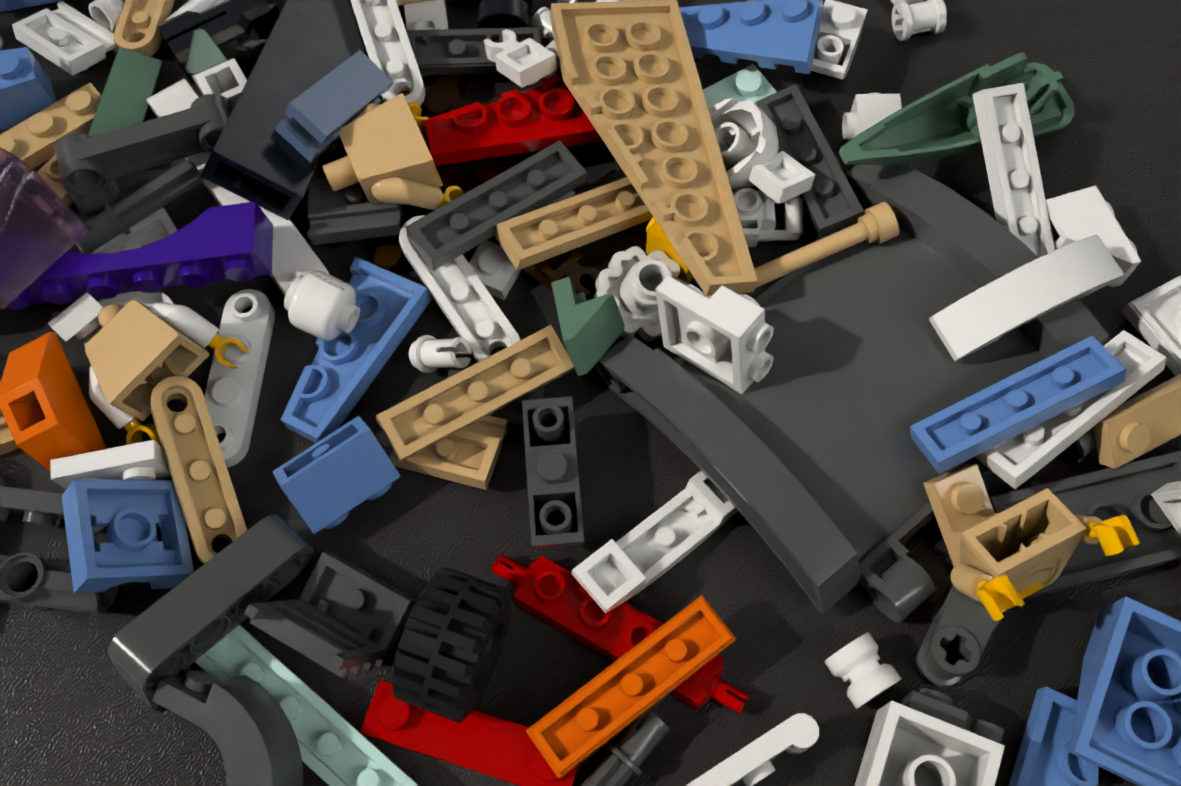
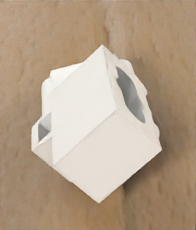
(759, 220)

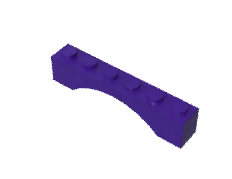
(216, 246)

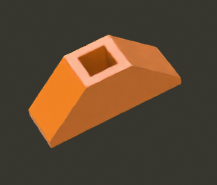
(46, 403)

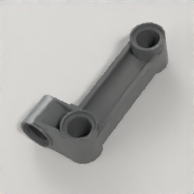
(93, 163)

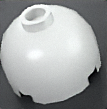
(744, 138)

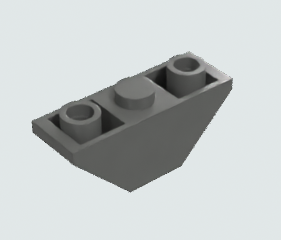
(552, 473)

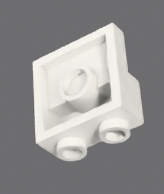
(716, 334)

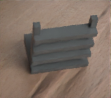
(340, 619)

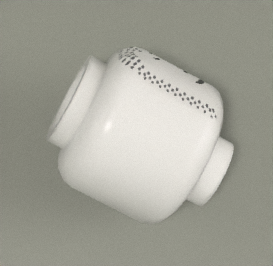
(321, 305)

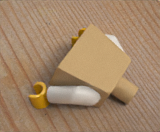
(140, 350)

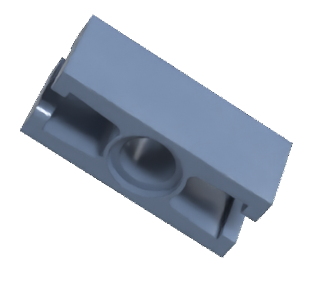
(331, 104)

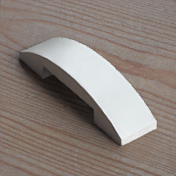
(1025, 295)
(654, 545)

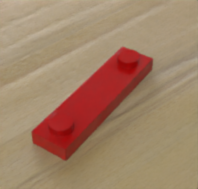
(477, 743)

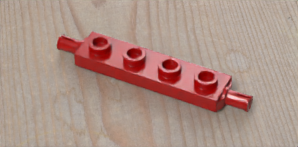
(562, 602)

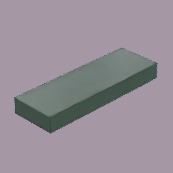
(126, 91)

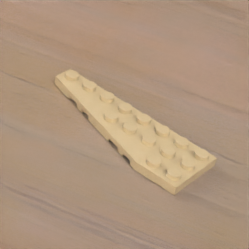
(646, 101)

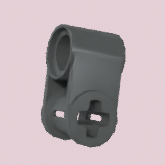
(959, 628)

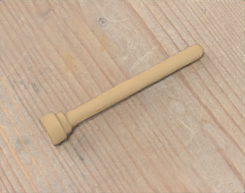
(876, 225)

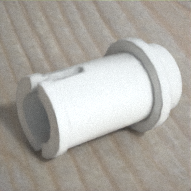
(431, 353)

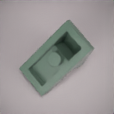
(585, 324)

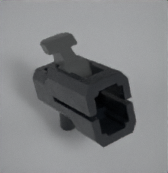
(234, 26)

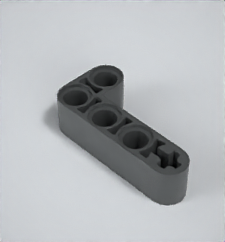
(207, 605)

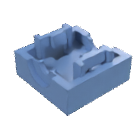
(133, 552)

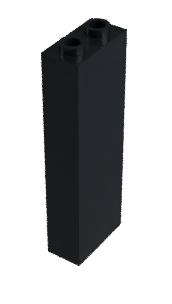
(300, 51)

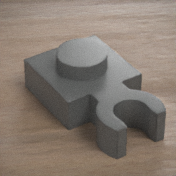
(940, 706)

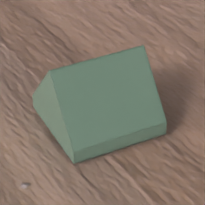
(203, 53)

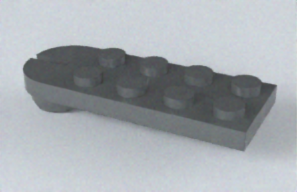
(1108, 495)

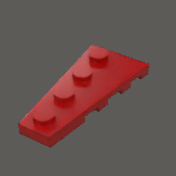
(510, 125)

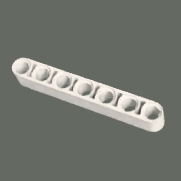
(291, 252)

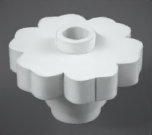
(633, 282)

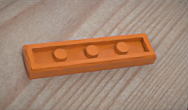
(630, 686)

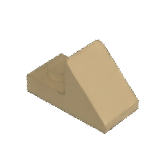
(958, 504)

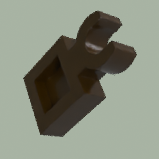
(565, 266)

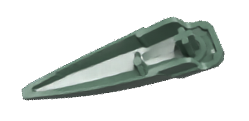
(946, 119)

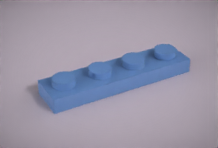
(1017, 404)

